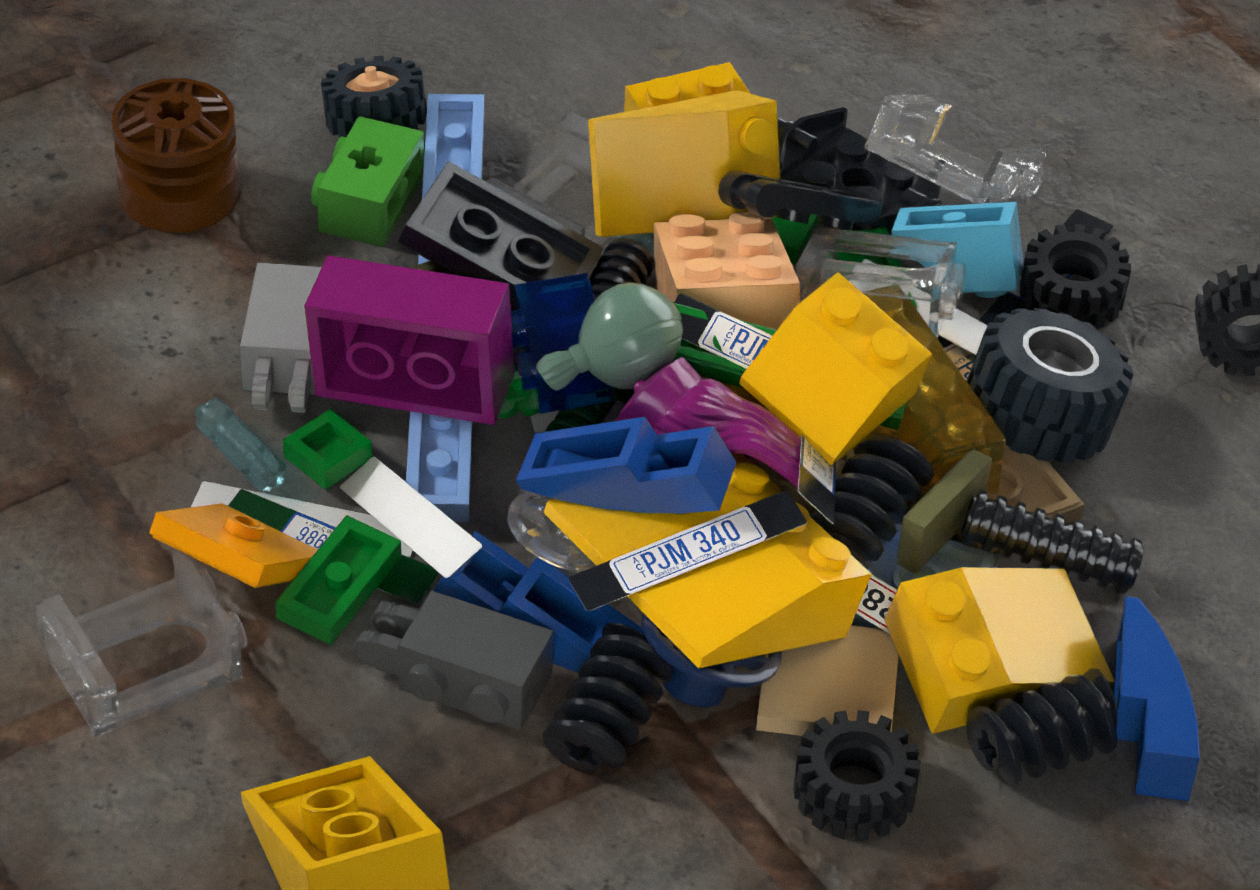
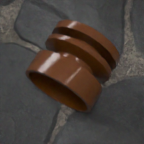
(176, 154)

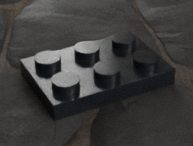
(493, 235)

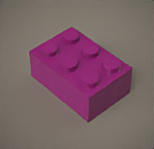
(410, 339)

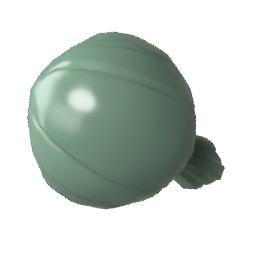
(621, 341)

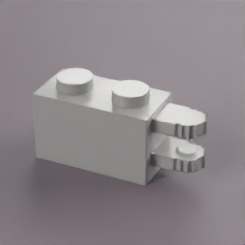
(276, 336)

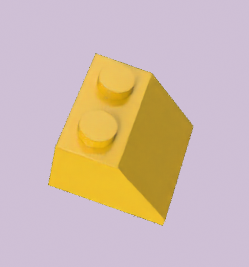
(836, 368)

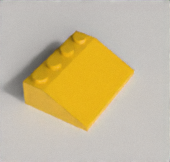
(744, 605)

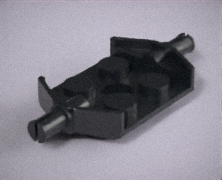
(830, 155)

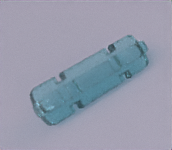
(240, 445)

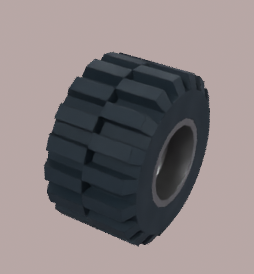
(1050, 383)

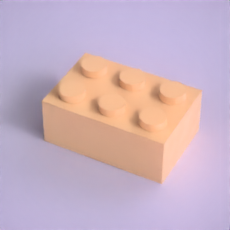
(727, 265)

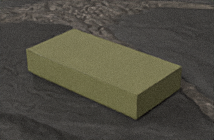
(941, 511)

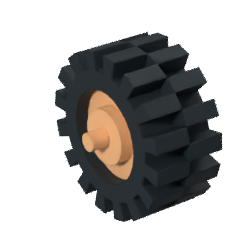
(376, 91)

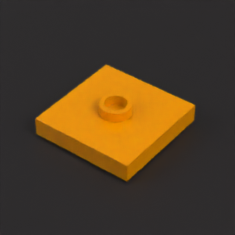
(233, 543)

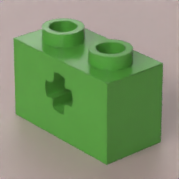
(369, 181)

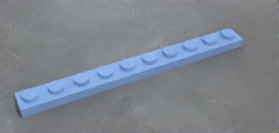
(439, 445)

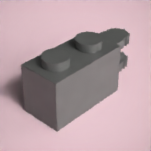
(461, 656)

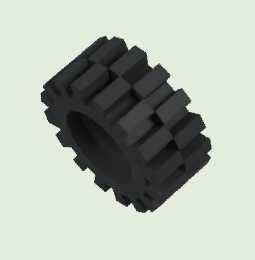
(1078, 255)
(1215, 315)
(854, 804)

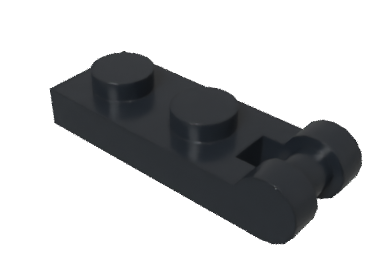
(797, 200)

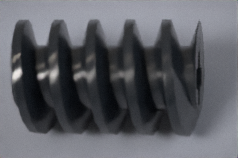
(875, 495)
(608, 701)
(1045, 726)

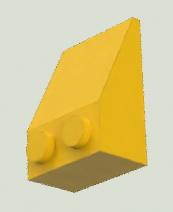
(674, 156)
(988, 637)
(346, 832)

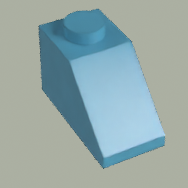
(985, 240)

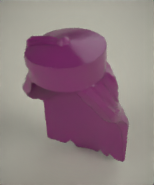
(683, 400)

